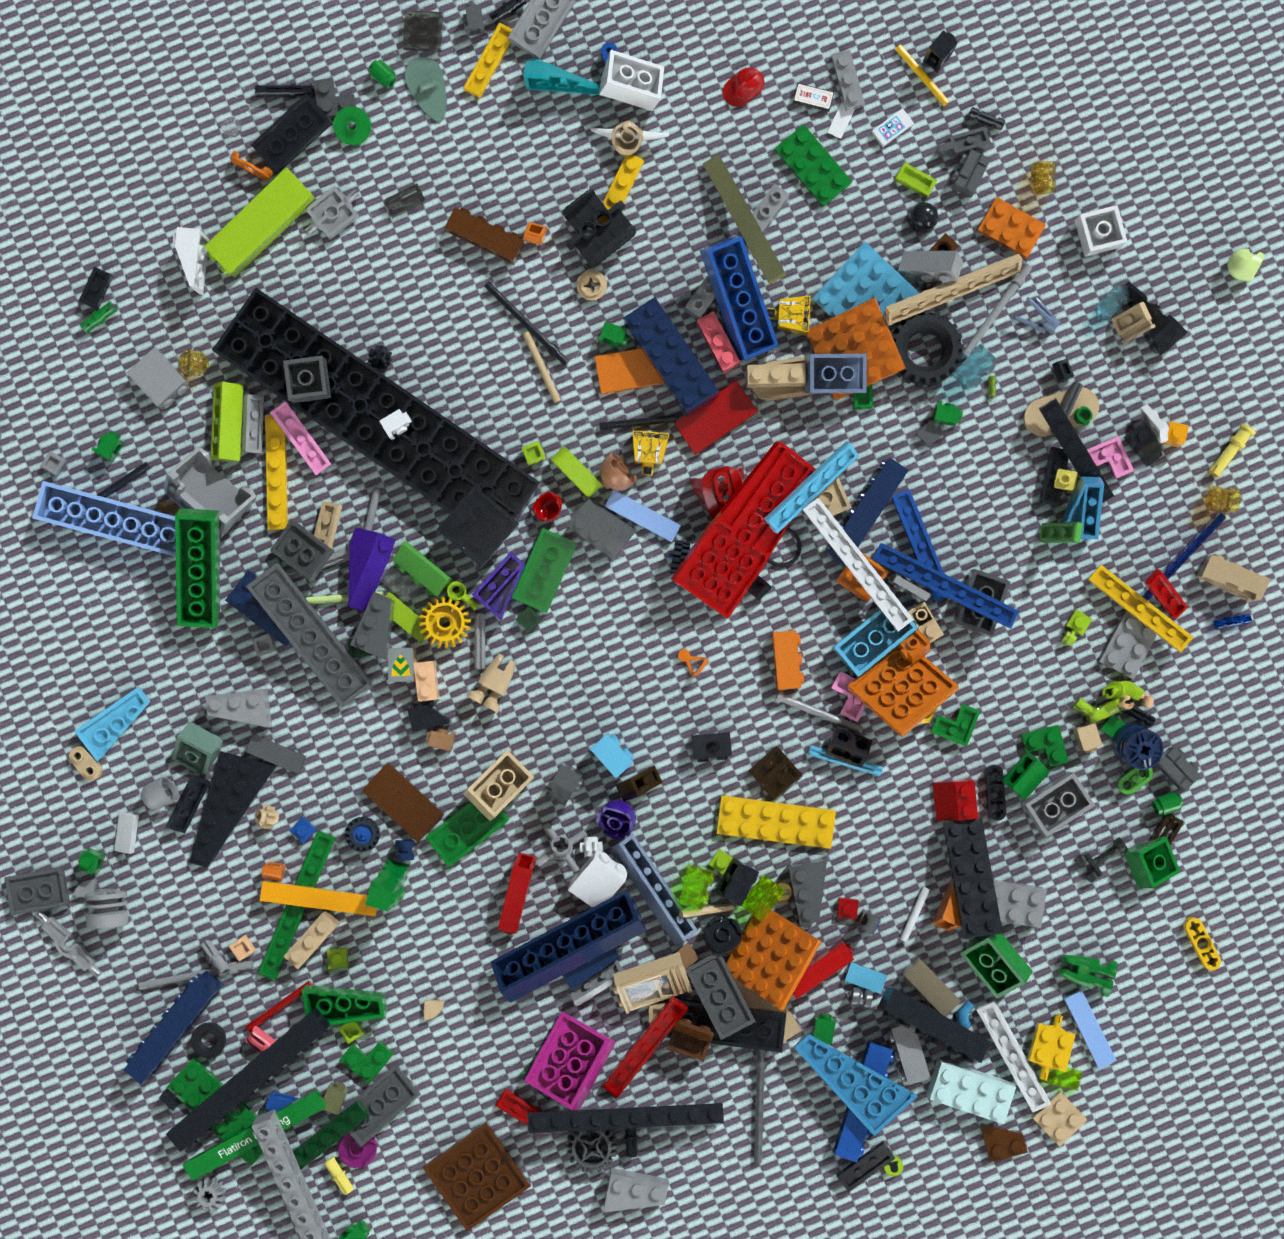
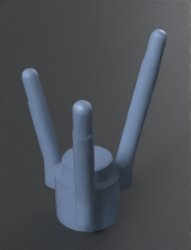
(1049, 321)

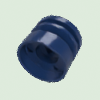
(1137, 746)

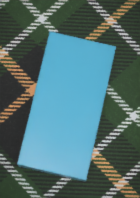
(865, 977)

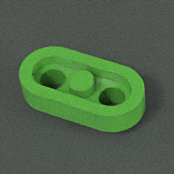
(1134, 779)

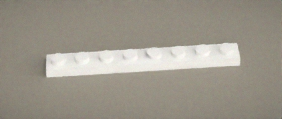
(858, 564)

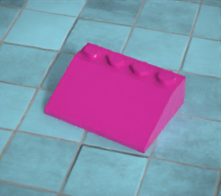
(570, 1061)

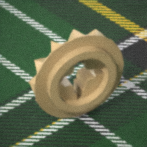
(597, 278)

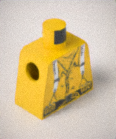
(792, 315)
(649, 449)

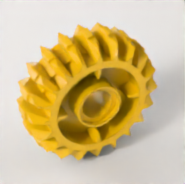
(439, 633)

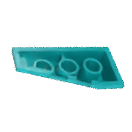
(547, 77)

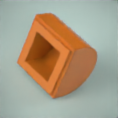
(535, 233)
(273, 871)

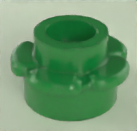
(1087, 413)

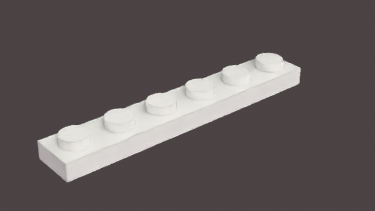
(1013, 1056)

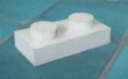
(1155, 424)

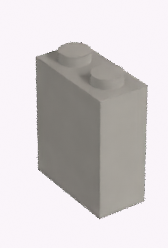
(158, 378)

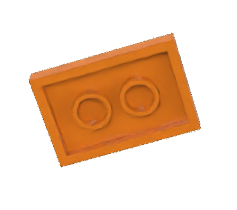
(1011, 227)

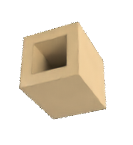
(1087, 737)

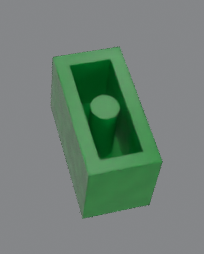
(1026, 775)

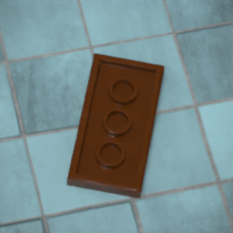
(403, 802)

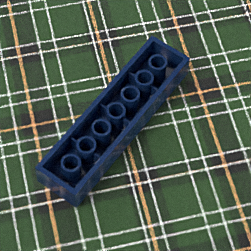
(568, 946)

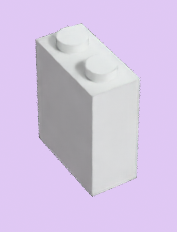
(598, 879)

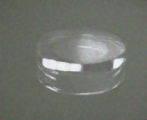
(231, 127)

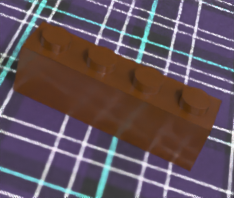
(484, 235)

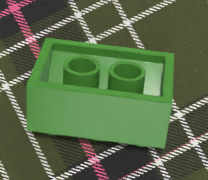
(421, 570)

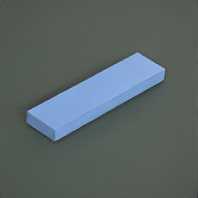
(642, 516)
(1089, 1029)

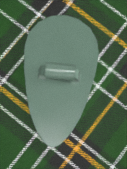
(427, 86)

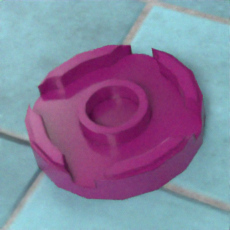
(353, 1154)

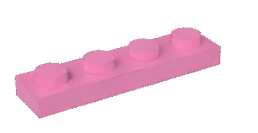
(300, 438)

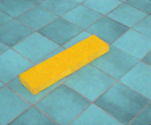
(488, 61)

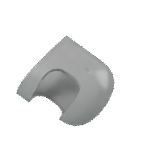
(155, 796)

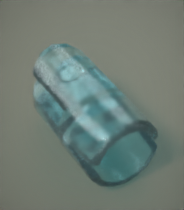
(1111, 303)

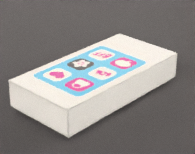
(892, 127)

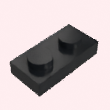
(96, 288)

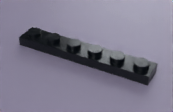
(1072, 444)

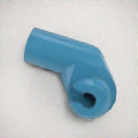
(962, 1014)

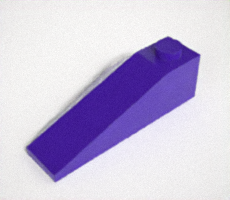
(367, 561)

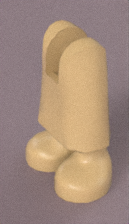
(496, 681)

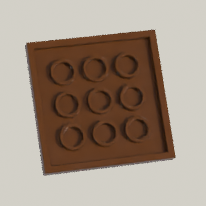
(476, 1176)

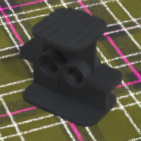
(606, 237)

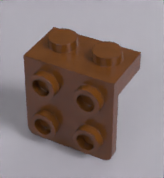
(690, 1039)

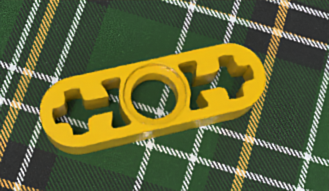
(1203, 958)

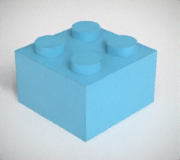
(612, 754)

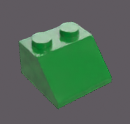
(1152, 862)

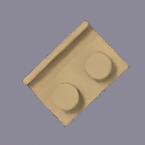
(1133, 322)

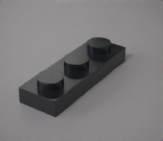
(1056, 460)
(188, 803)
(865, 1166)

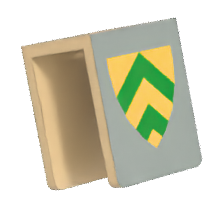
(401, 664)

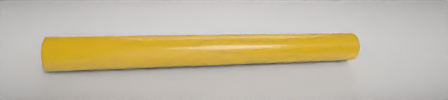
(922, 75)

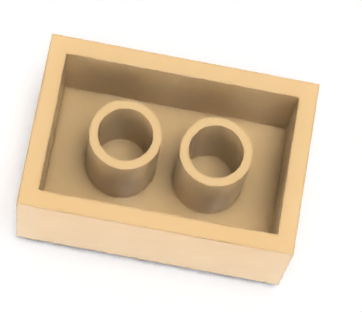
(498, 785)

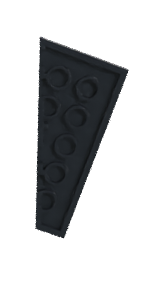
(229, 797)

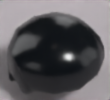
(922, 217)

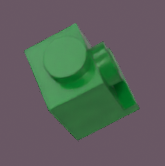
(613, 335)
(947, 414)
(109, 445)
(91, 861)
(357, 1231)

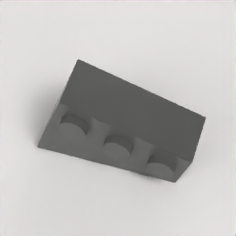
(375, 627)

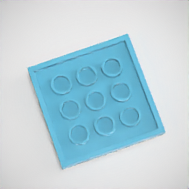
(862, 279)

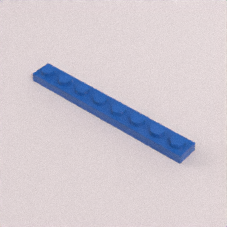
(946, 586)

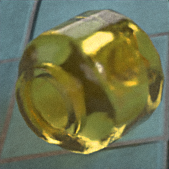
(193, 362)

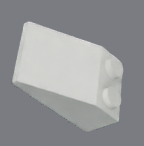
(192, 254)

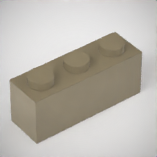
(930, 987)

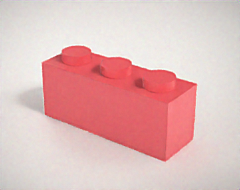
(718, 342)

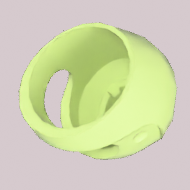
(1244, 265)

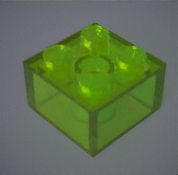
(695, 886)

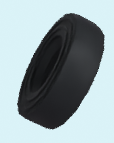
(217, 1031)

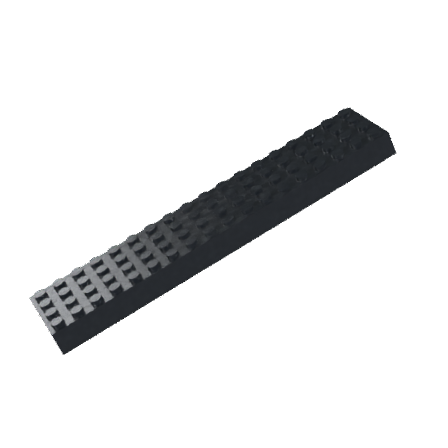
(428, 457)

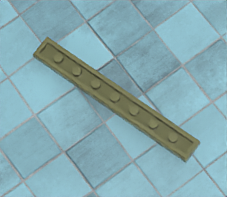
(744, 219)

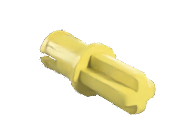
(338, 1175)

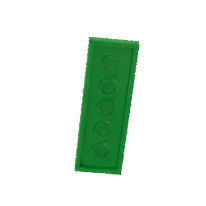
(195, 1085)

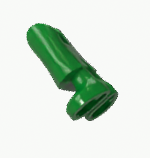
(1084, 972)

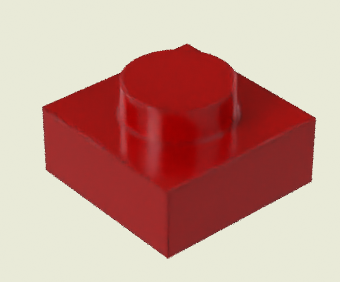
(847, 908)

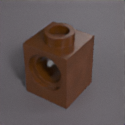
(945, 242)

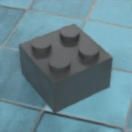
(307, 379)

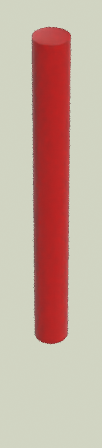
(277, 1007)

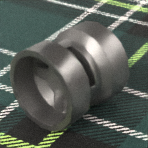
(861, 998)

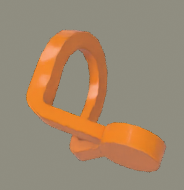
(684, 655)

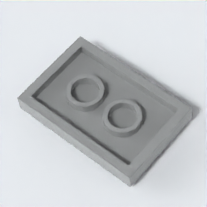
(1127, 646)

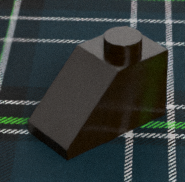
(639, 783)

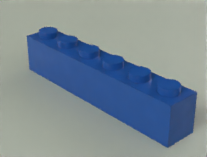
(852, 1131)

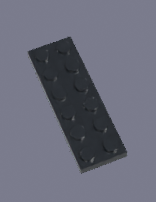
(972, 878)
(764, 1034)

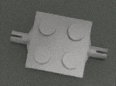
(332, 212)

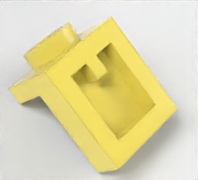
(1066, 480)

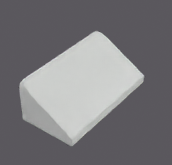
(126, 832)

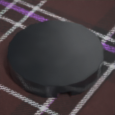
(722, 935)

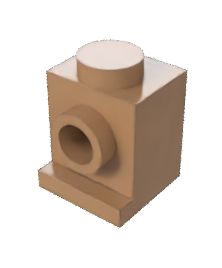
(441, 739)

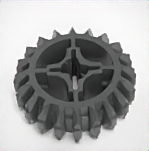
(597, 1151)

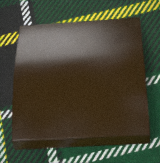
(775, 773)

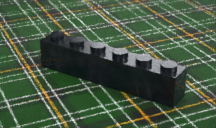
(933, 1025)

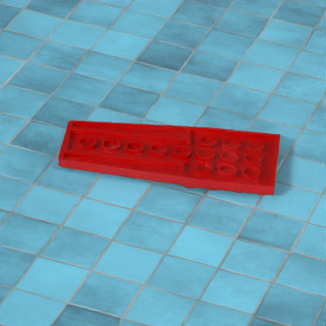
(738, 538)

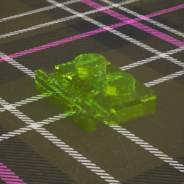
(763, 898)

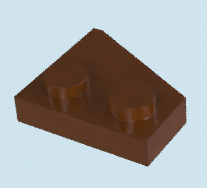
(1002, 1142)

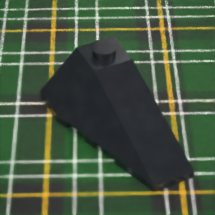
(1167, 329)

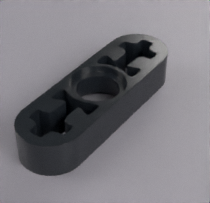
(990, 807)

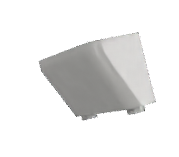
(200, 486)

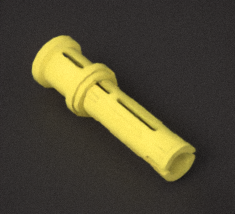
(1236, 443)

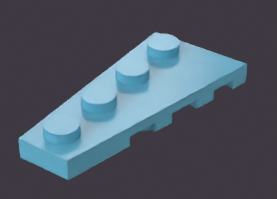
(111, 723)

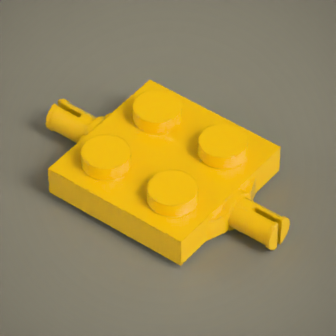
(1051, 1047)

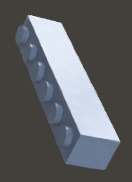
(653, 889)

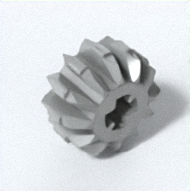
(204, 1199)

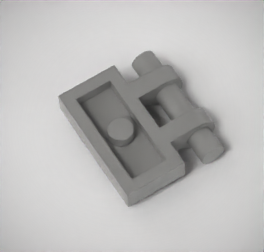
(904, 586)

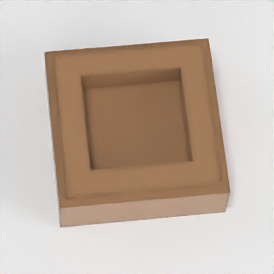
(687, 955)

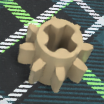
(266, 817)

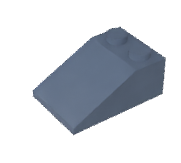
(836, 373)

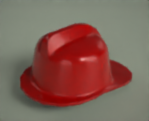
(743, 87)

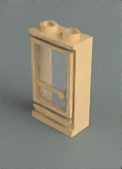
(651, 982)

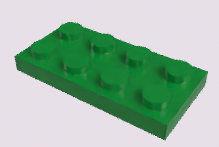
(813, 165)
(544, 570)
(463, 833)

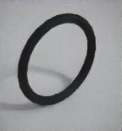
(796, 556)

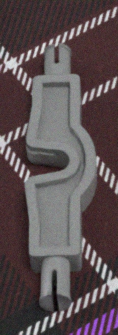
(61, 936)

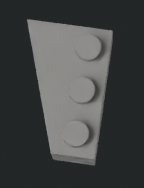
(634, 1190)

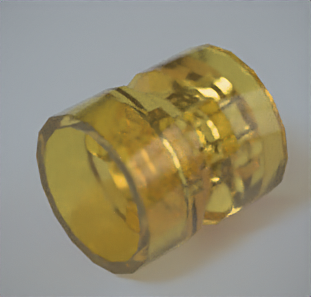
(1043, 177)
(1220, 499)

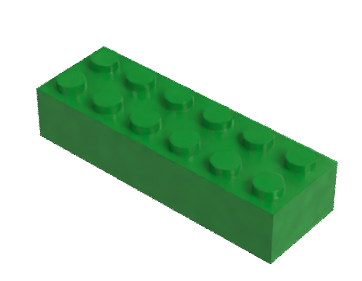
(197, 567)

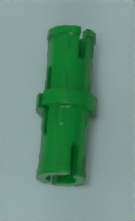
(98, 317)

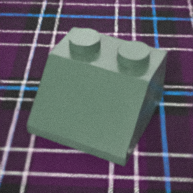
(196, 749)

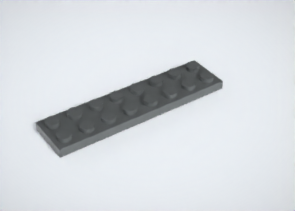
(309, 634)

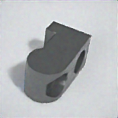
(868, 921)

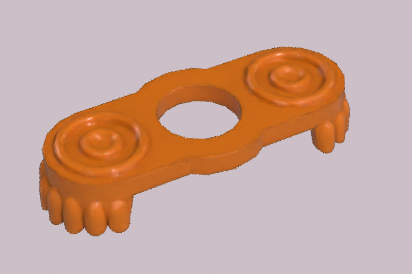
(264, 174)

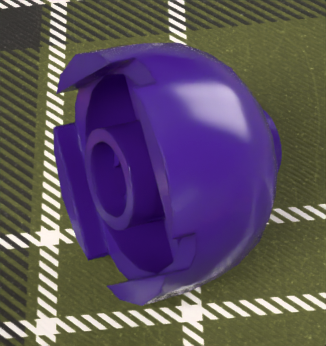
(616, 819)

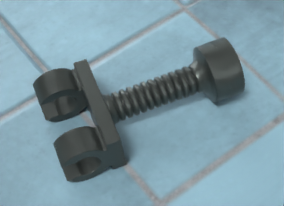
(1118, 846)

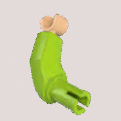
(1119, 689)
(1103, 711)

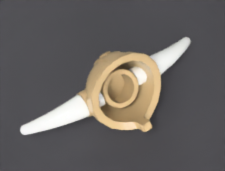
(628, 137)

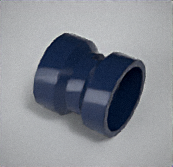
(404, 850)

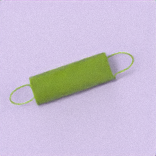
(992, 386)

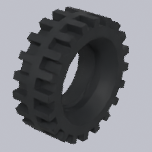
(949, 340)

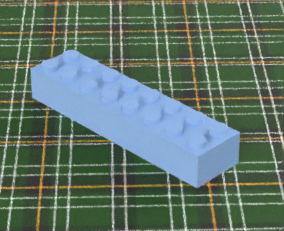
(106, 518)

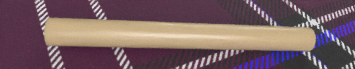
(541, 366)

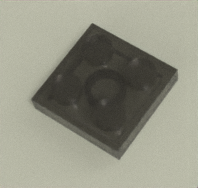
(423, 31)

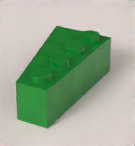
(388, 886)
(344, 1005)

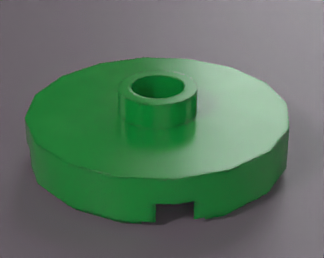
(362, 123)

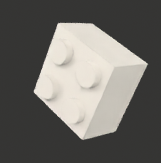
(1101, 231)

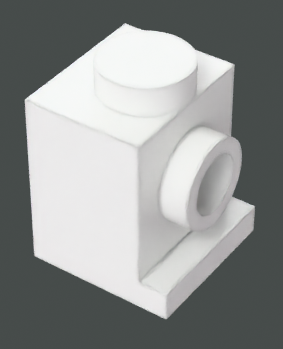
(395, 423)

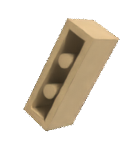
(775, 375)
(312, 939)

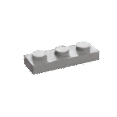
(848, 80)
(252, 424)
(595, 983)

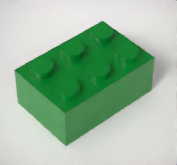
(996, 963)

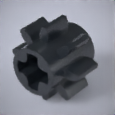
(380, 356)

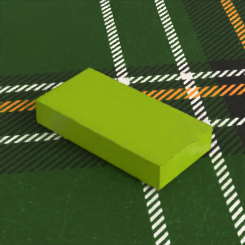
(915, 180)

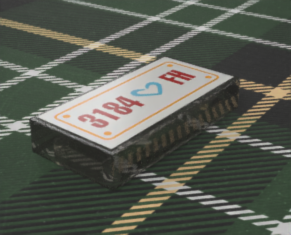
(813, 97)

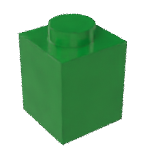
(824, 1027)

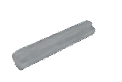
(479, 641)

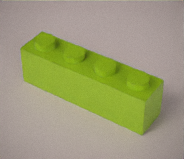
(227, 422)

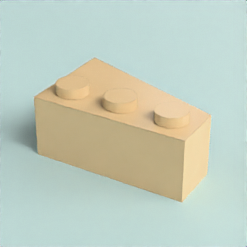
(1233, 578)

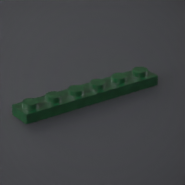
(330, 1133)

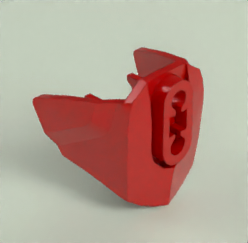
(711, 490)

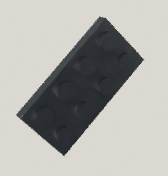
(291, 134)

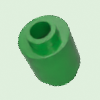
(382, 73)
(1167, 803)

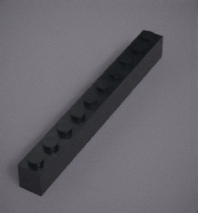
(248, 1079)
(625, 1118)

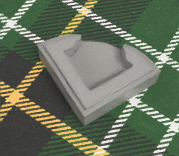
(86, 887)

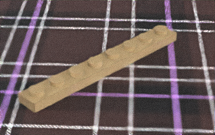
(953, 289)

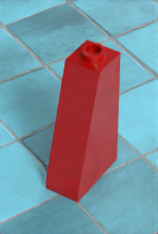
(517, 893)
(823, 966)

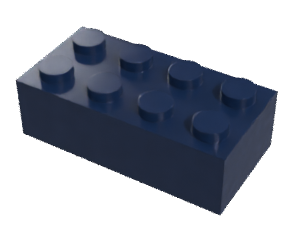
(247, 604)

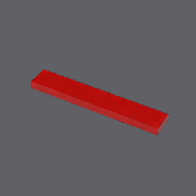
(644, 1046)

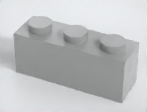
(930, 266)
(909, 1054)

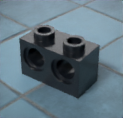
(849, 746)

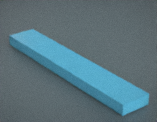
(811, 487)

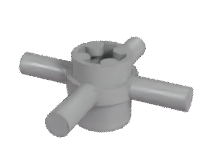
(563, 841)

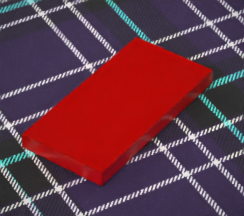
(716, 418)

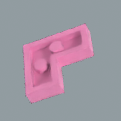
(1114, 454)
(853, 706)

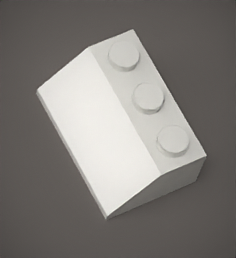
(632, 80)

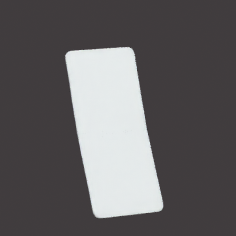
(840, 121)

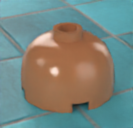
(615, 473)

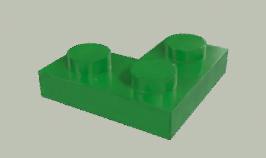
(958, 730)
(1049, 740)
(367, 1065)

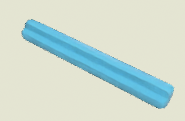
(867, 767)

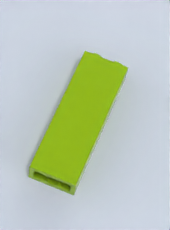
(259, 223)

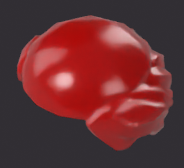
(547, 507)

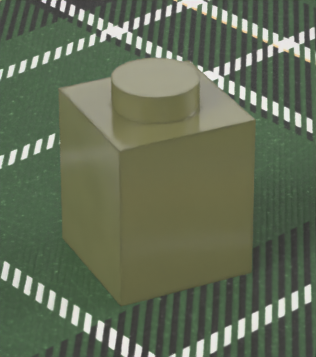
(335, 1097)

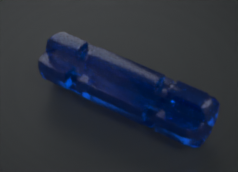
(1232, 621)

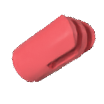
(259, 1039)

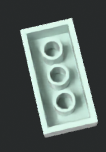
(971, 1091)

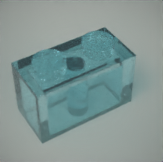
(974, 366)

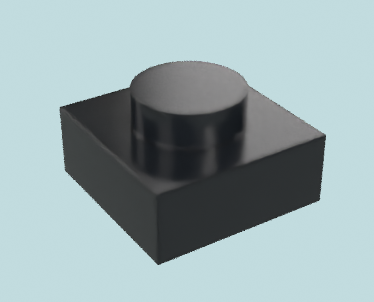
(1062, 370)
(759, 588)
(170, 1100)

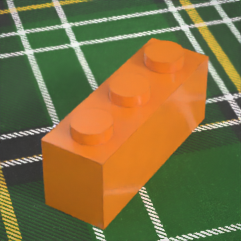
(787, 660)

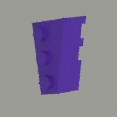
(500, 585)

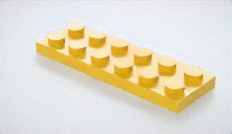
(776, 822)

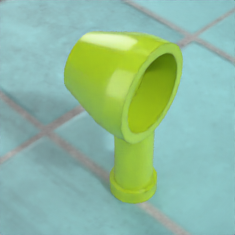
(461, 594)

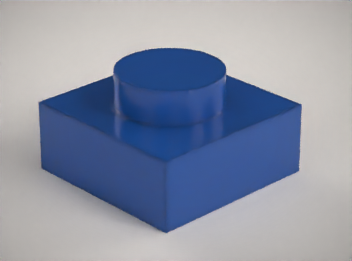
(303, 829)

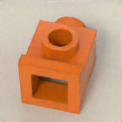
(914, 647)

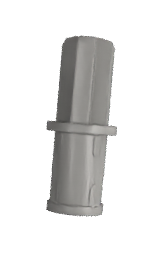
(215, 958)

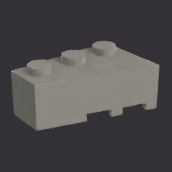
(244, 707)

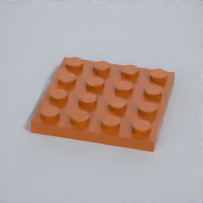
(860, 332)
(902, 691)
(772, 957)

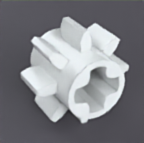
(590, 846)

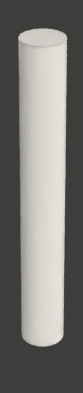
(914, 914)

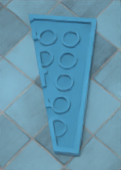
(862, 1089)

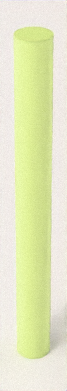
(331, 598)

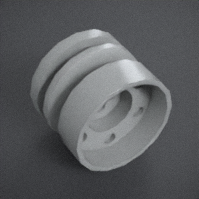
(106, 909)

